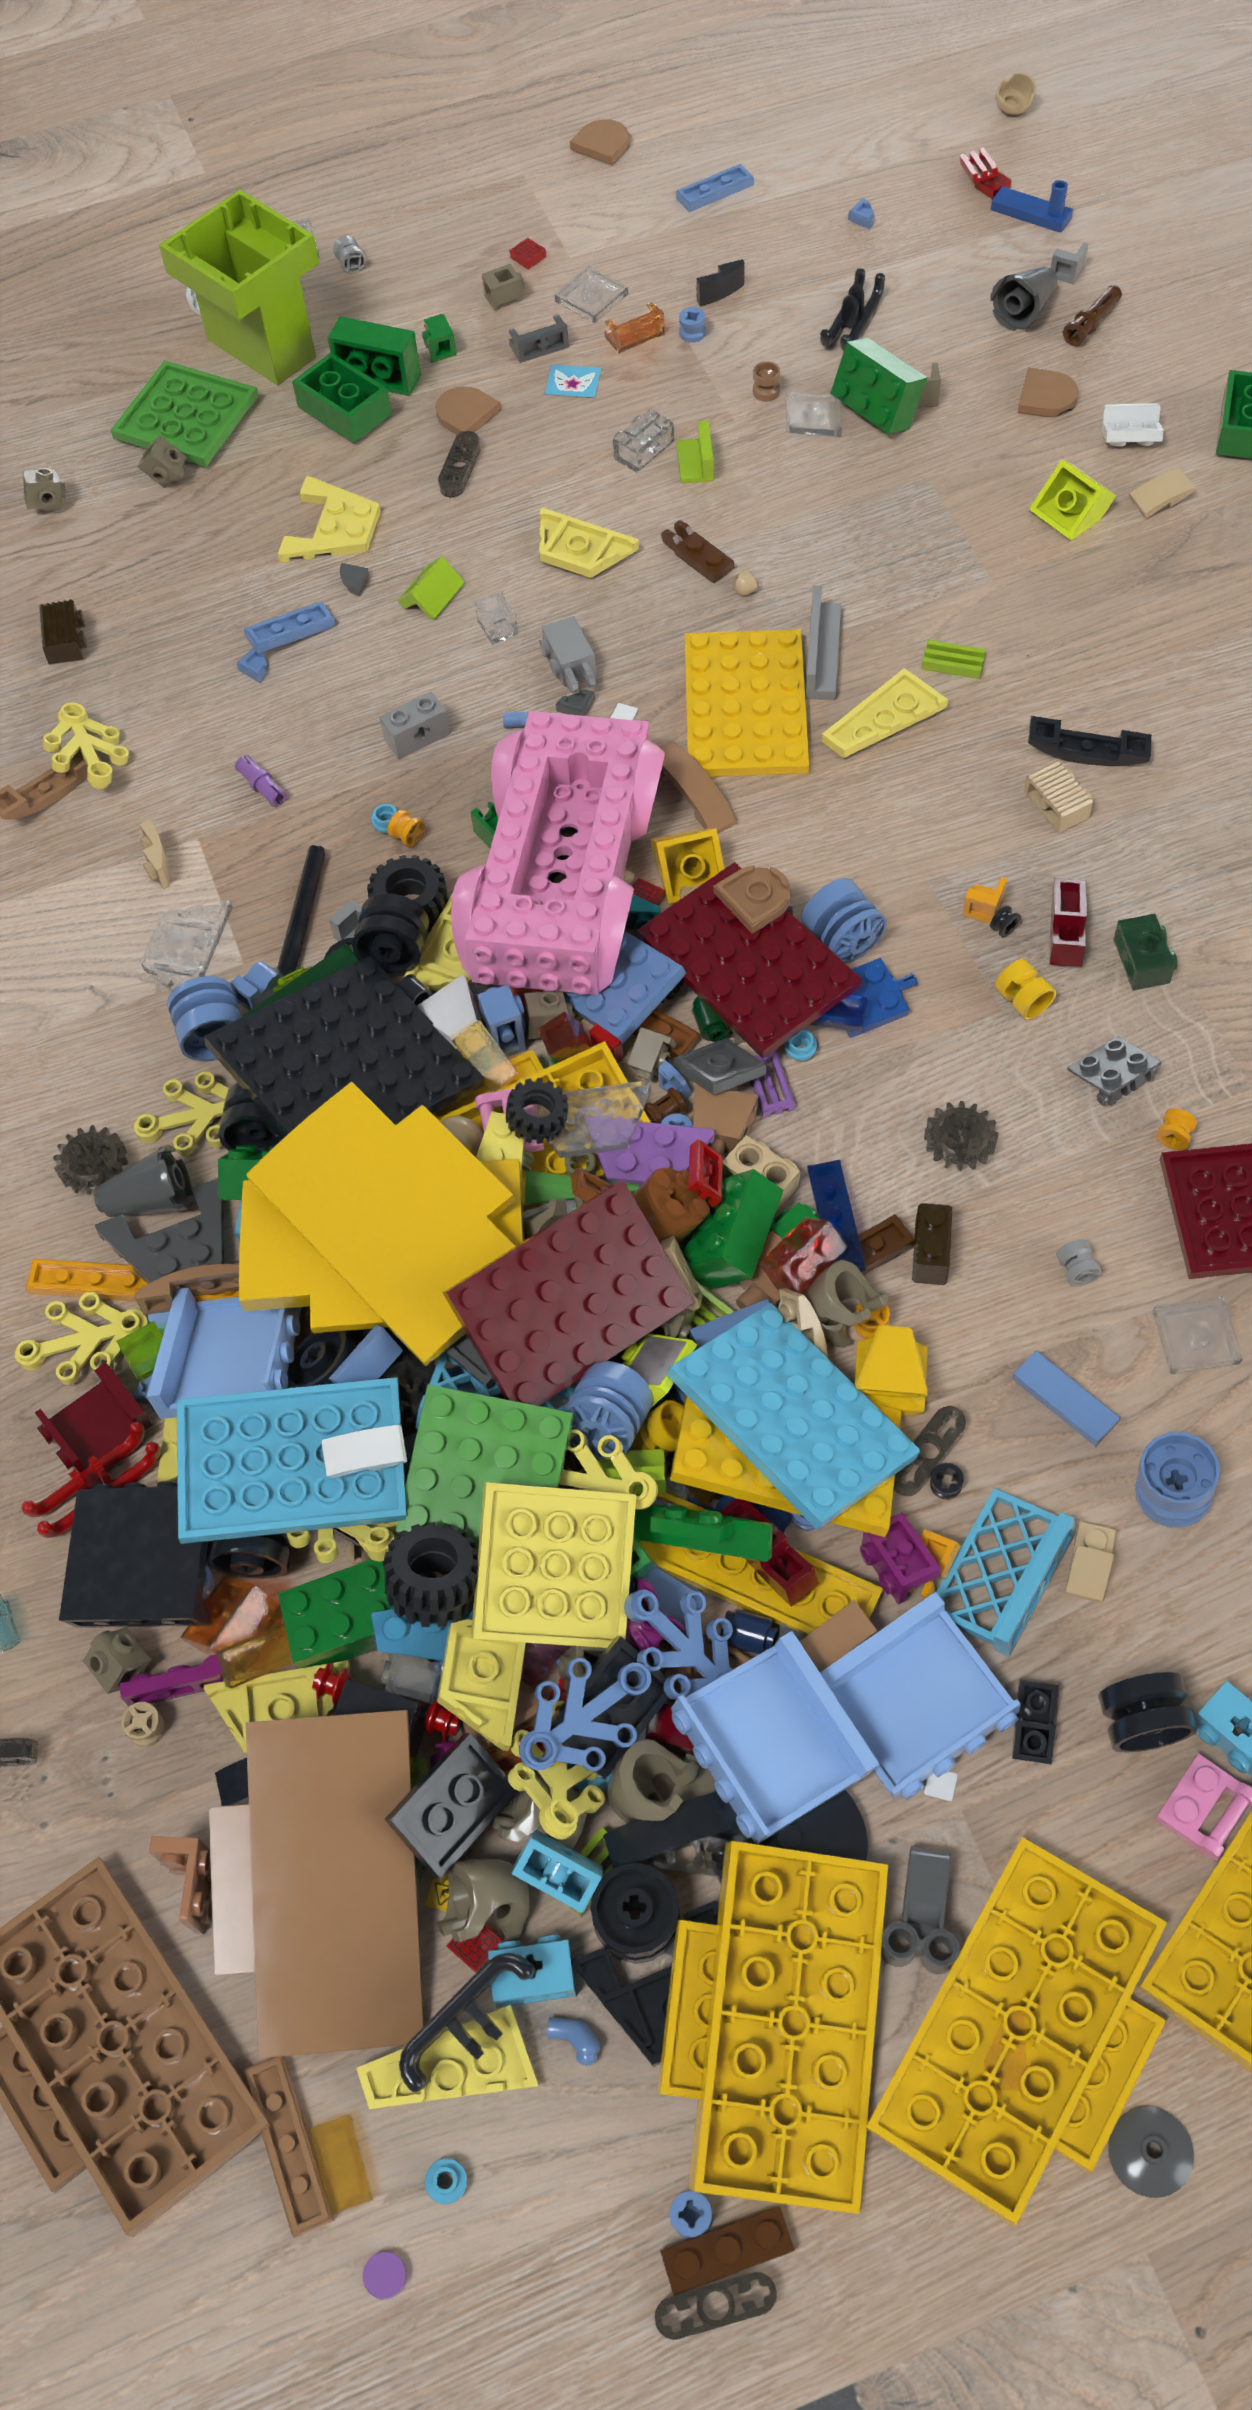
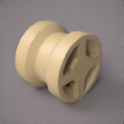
(137, 1718)

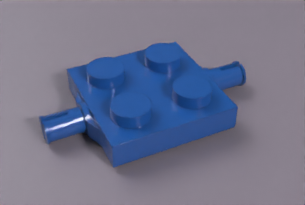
(883, 995)

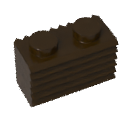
(62, 631)
(932, 1244)

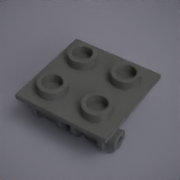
(1115, 1069)

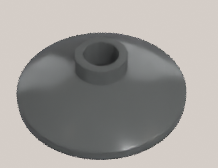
(1135, 2167)

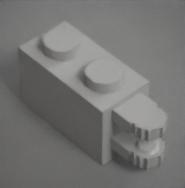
(568, 653)

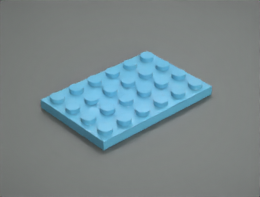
(793, 1415)
(259, 1463)

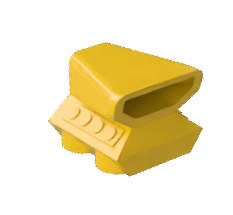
(893, 1369)

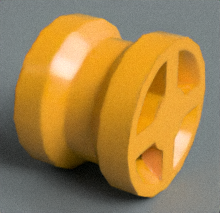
(406, 828)
(1176, 1129)
(880, 1316)

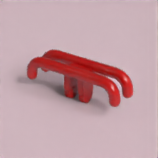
(92, 1475)

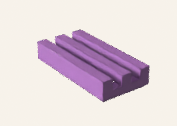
(776, 1105)

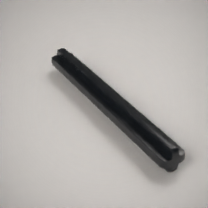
(301, 910)

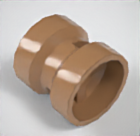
(766, 383)

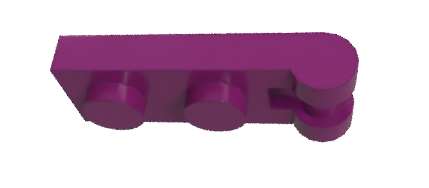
(178, 1682)

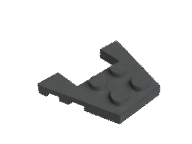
(176, 1247)

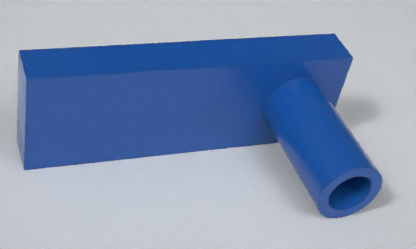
(1034, 210)

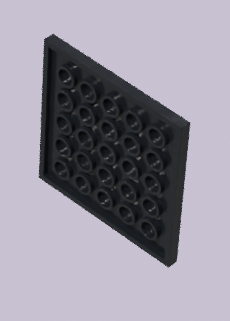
(338, 1033)

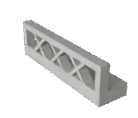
(823, 648)

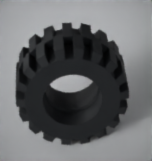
(411, 877)
(431, 1550)

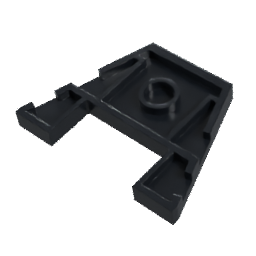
(642, 2004)

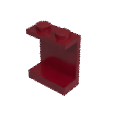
(93, 1421)

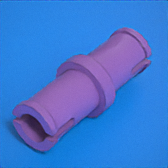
(260, 780)

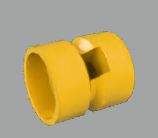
(1028, 992)
(660, 1428)

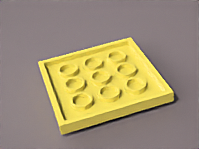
(553, 1565)

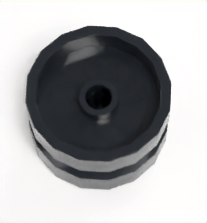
(391, 932)
(245, 1122)
(319, 1358)
(250, 1556)
(1147, 1712)
(628, 1889)

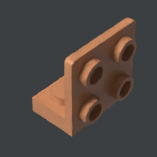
(193, 1860)

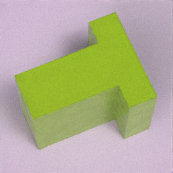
(248, 282)

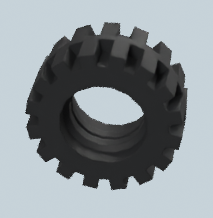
(536, 1127)

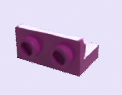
(899, 1558)

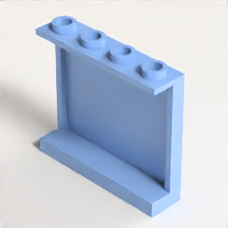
(220, 1350)
(919, 1697)
(773, 1739)

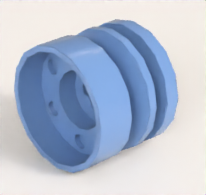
(844, 919)
(199, 1009)
(609, 1402)
(1187, 1464)

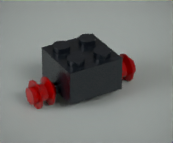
(358, 1698)

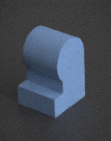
(255, 985)

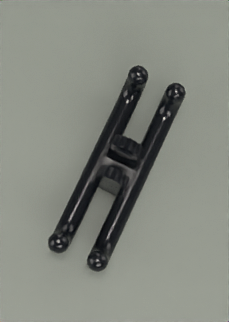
(853, 311)
(448, 2017)

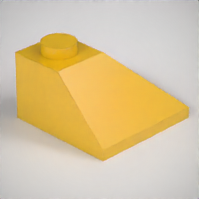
(686, 860)

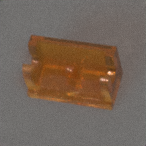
(636, 330)

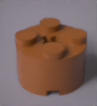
(670, 1204)

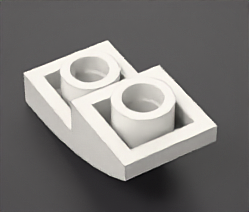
(364, 1450)

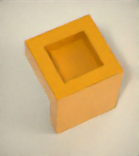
(984, 902)

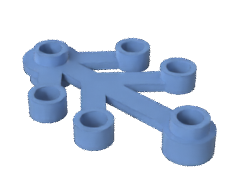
(689, 1647)
(579, 1719)

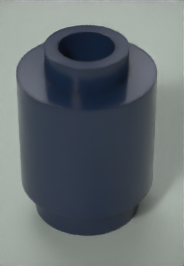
(751, 1631)

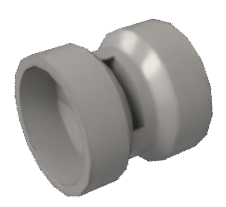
(349, 254)
(1078, 1262)

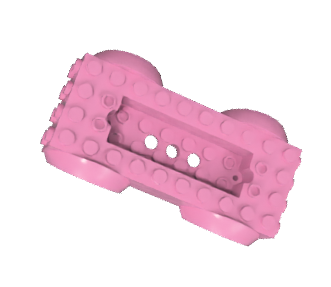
(551, 776)

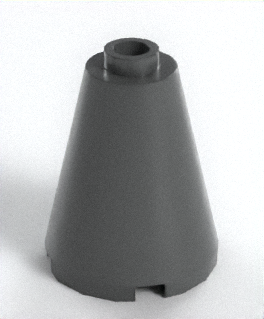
(1022, 296)
(147, 1187)

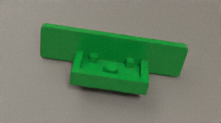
(704, 1531)

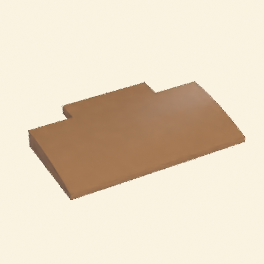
(321, 1885)
(111, 2055)

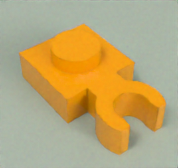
(944, 1553)

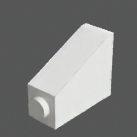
(452, 1008)

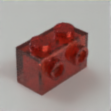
(803, 1255)

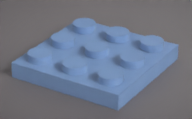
(637, 988)

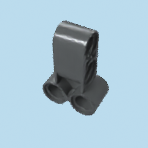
(923, 1912)

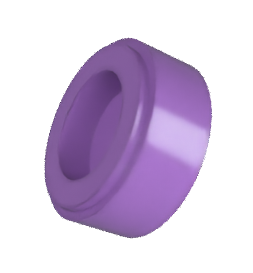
(384, 2275)

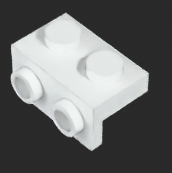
(1131, 424)

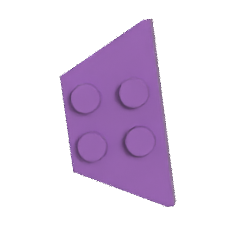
(650, 1149)

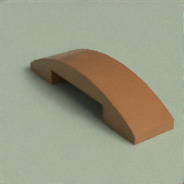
(697, 788)
(42, 790)
(201, 1280)

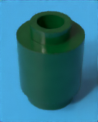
(709, 1023)

